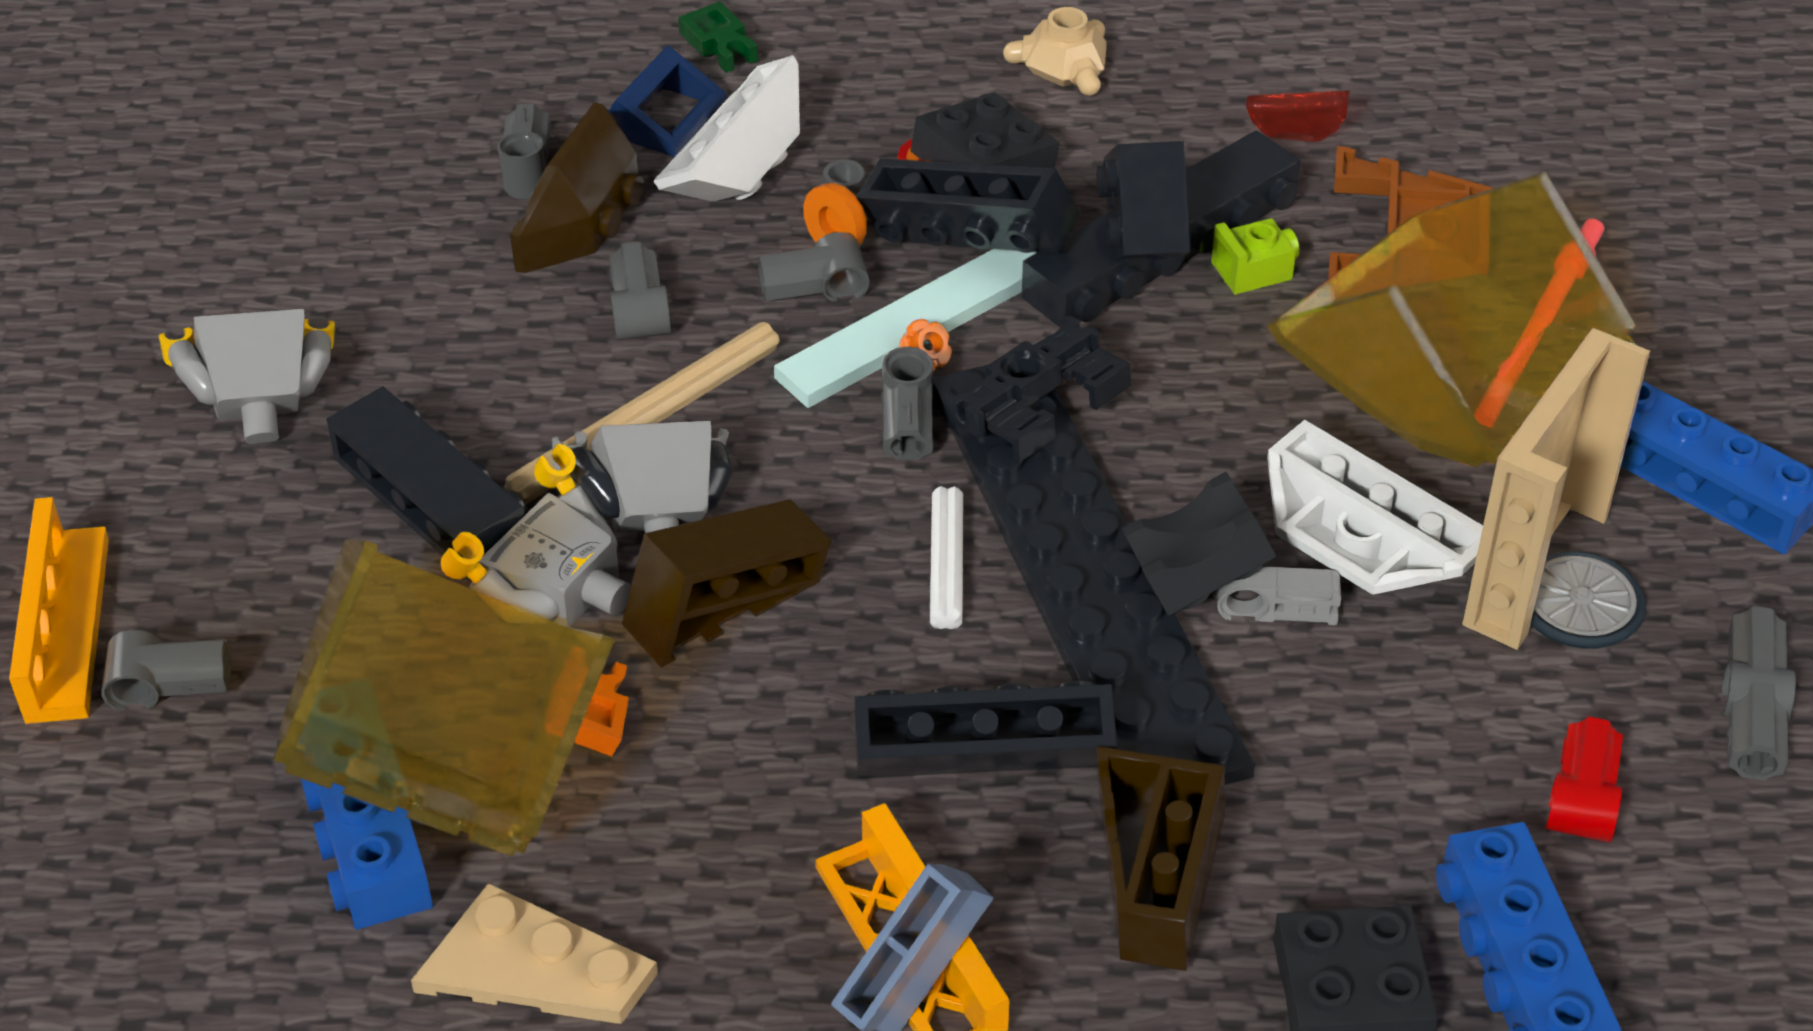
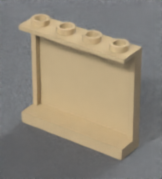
(1554, 463)

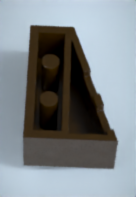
(718, 568)
(1160, 849)

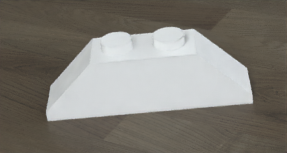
(740, 138)
(1364, 515)

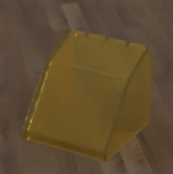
(1459, 319)
(437, 700)

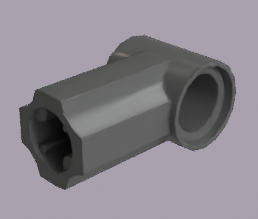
(524, 149)
(829, 268)
(637, 297)
(907, 403)
(144, 668)

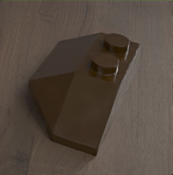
(579, 195)

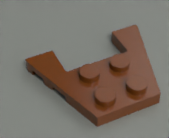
(1406, 191)

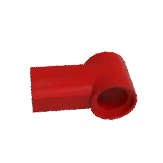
(1585, 790)

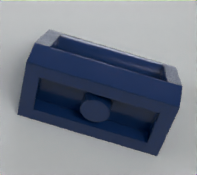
(675, 74)

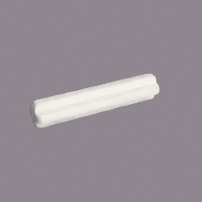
(946, 558)

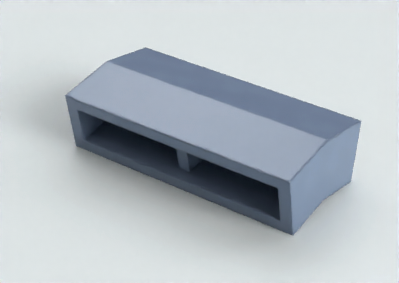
(912, 949)

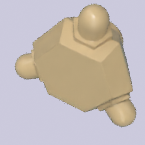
(1064, 50)

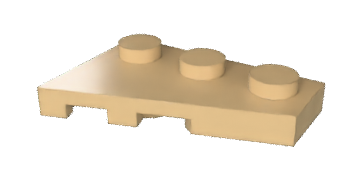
(535, 959)

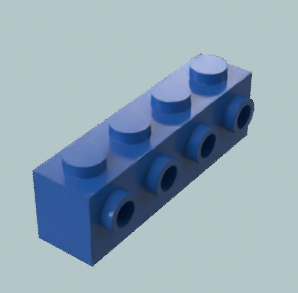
(1719, 470)
(375, 856)
(1521, 933)

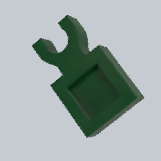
(718, 32)

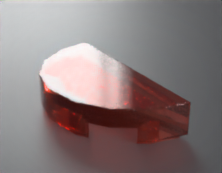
(1299, 115)

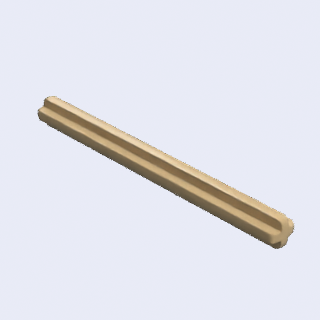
(666, 396)

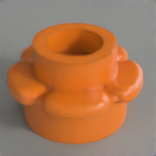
(935, 333)

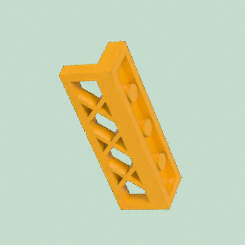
(58, 618)
(898, 867)

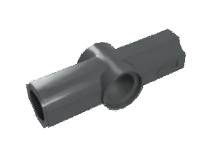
(1758, 694)

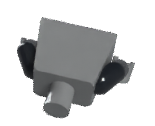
(652, 472)

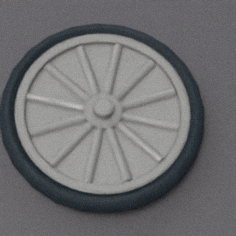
(1587, 601)

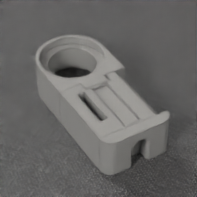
(1285, 595)

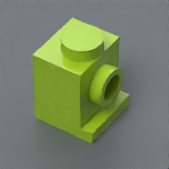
(1254, 254)

